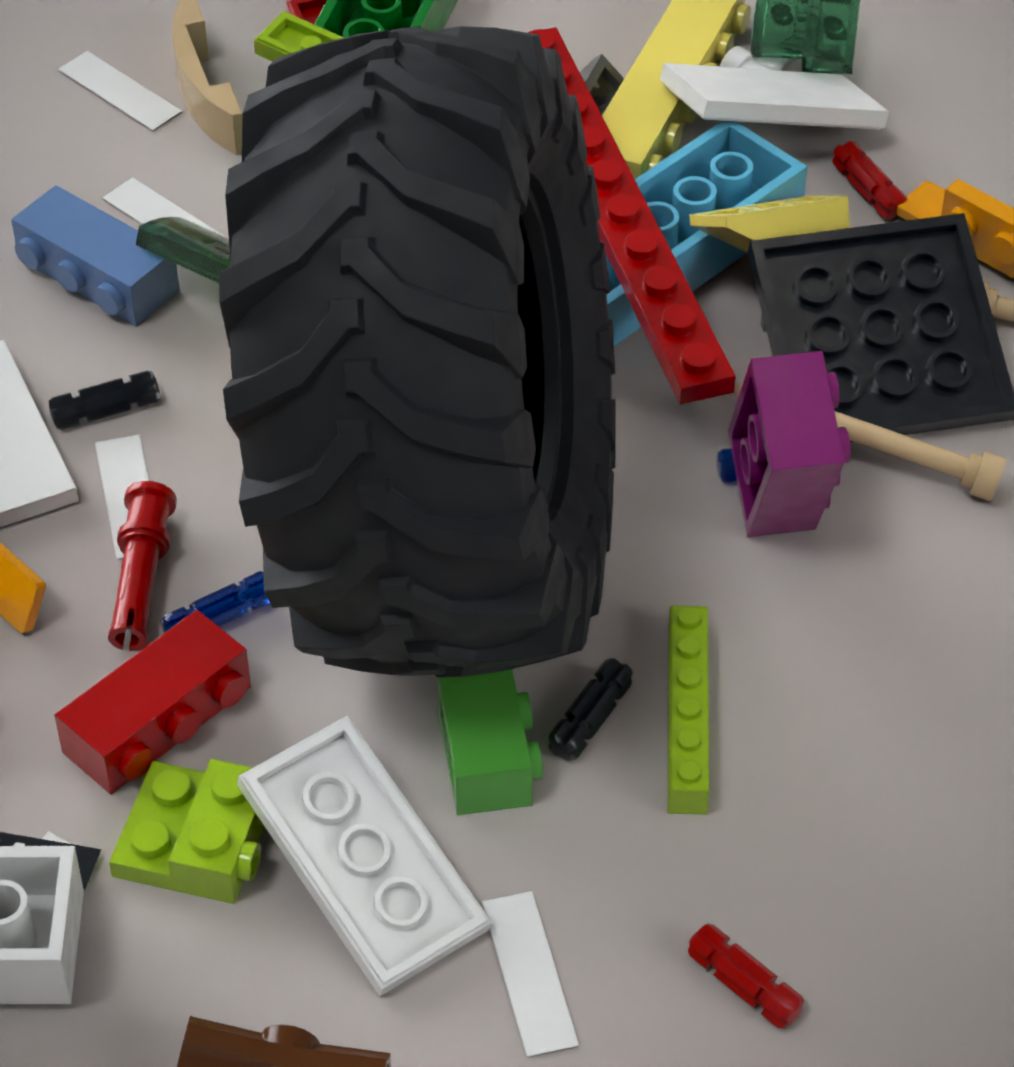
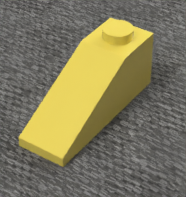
(774, 219)

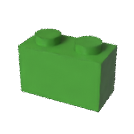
(487, 742)

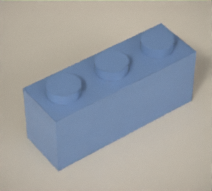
(93, 255)

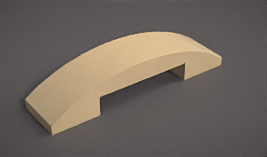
(212, 106)

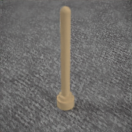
(976, 472)

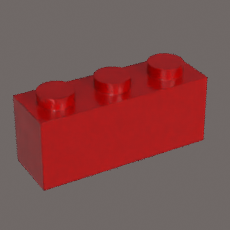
(153, 701)

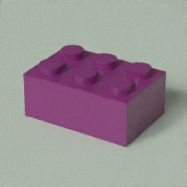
(787, 443)

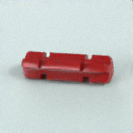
(868, 179)
(746, 976)

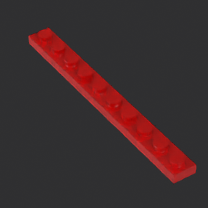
(644, 259)

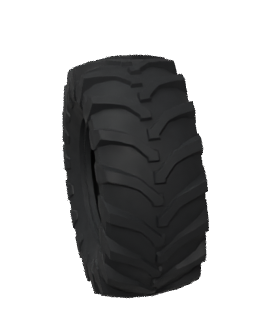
(422, 351)

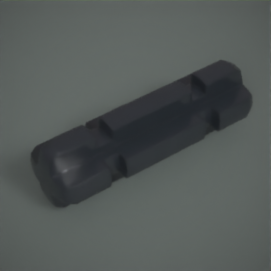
(104, 399)
(590, 709)

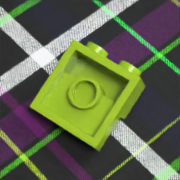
(191, 832)

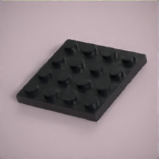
(895, 320)

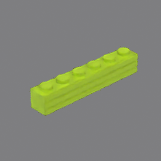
(688, 710)

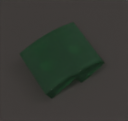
(810, 30)
(186, 245)

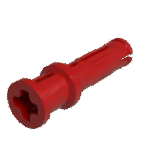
(143, 543)

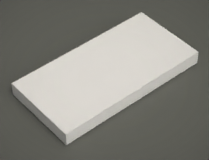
(773, 96)
(30, 464)
(363, 855)

